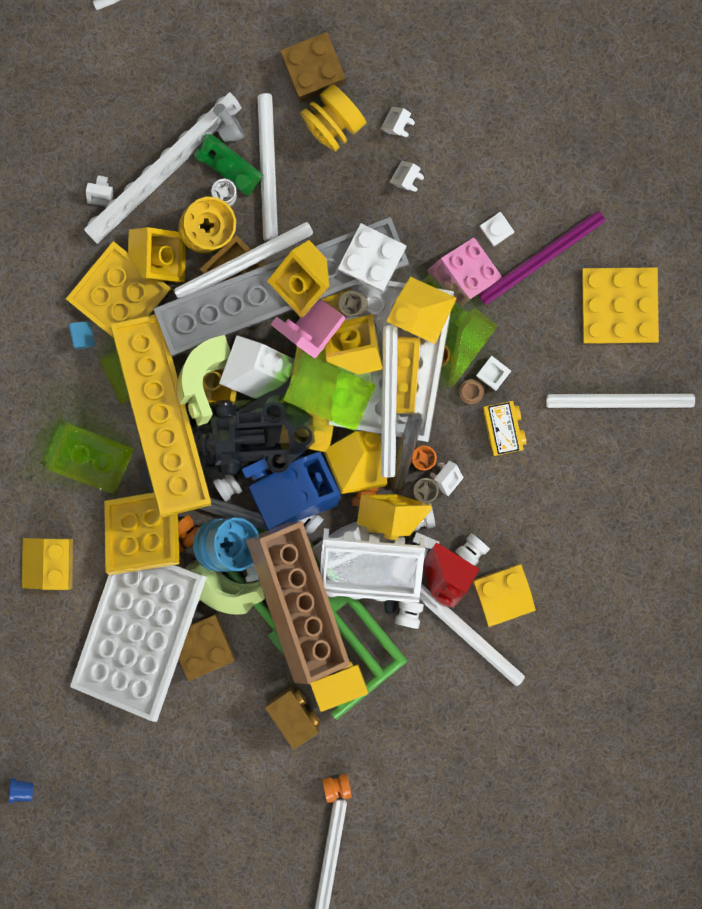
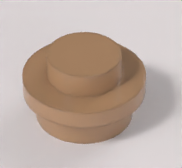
(471, 391)

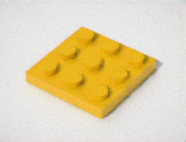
(116, 290)
(620, 305)
(138, 536)

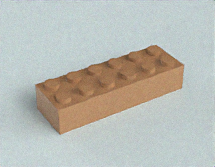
(298, 602)

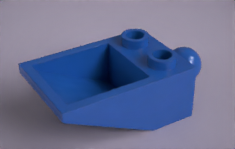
(293, 495)

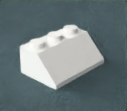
(255, 368)

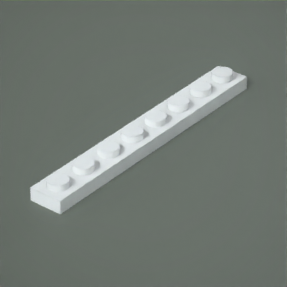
(157, 173)

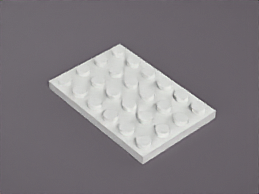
(430, 364)
(138, 638)

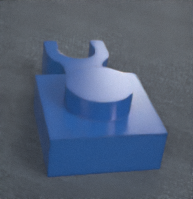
(256, 470)

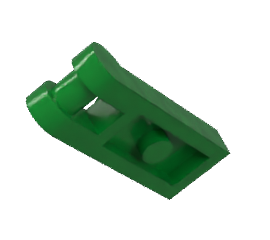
(228, 164)

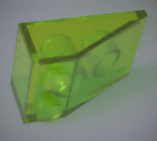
(468, 340)
(329, 392)
(86, 456)

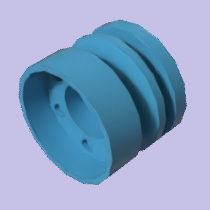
(232, 535)

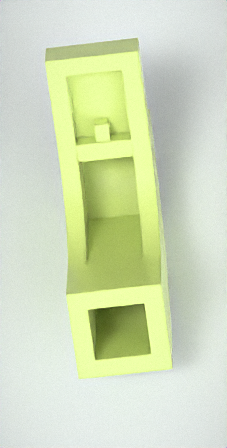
(205, 358)
(225, 594)

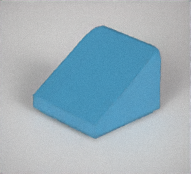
(81, 335)

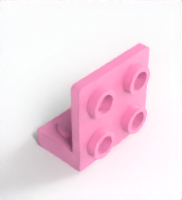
(465, 271)
(312, 330)

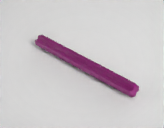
(541, 257)

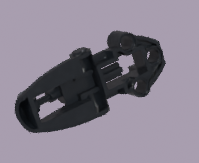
(222, 439)

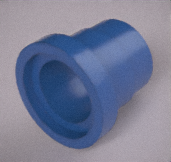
(20, 791)

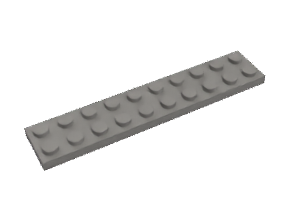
(249, 298)

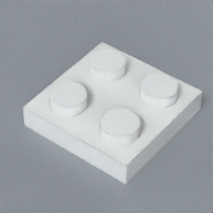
(372, 257)

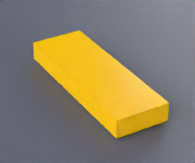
(407, 373)

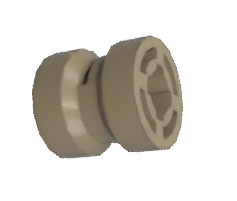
(349, 301)
(425, 490)

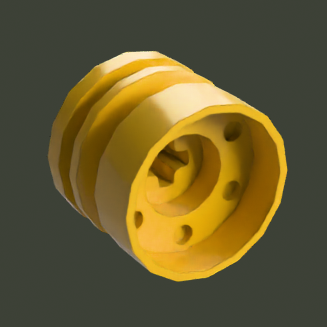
(333, 118)
(214, 213)

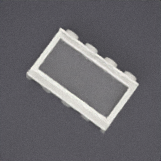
(372, 568)

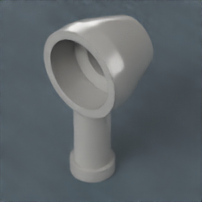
(230, 128)

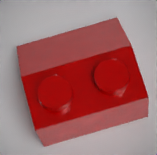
(448, 575)

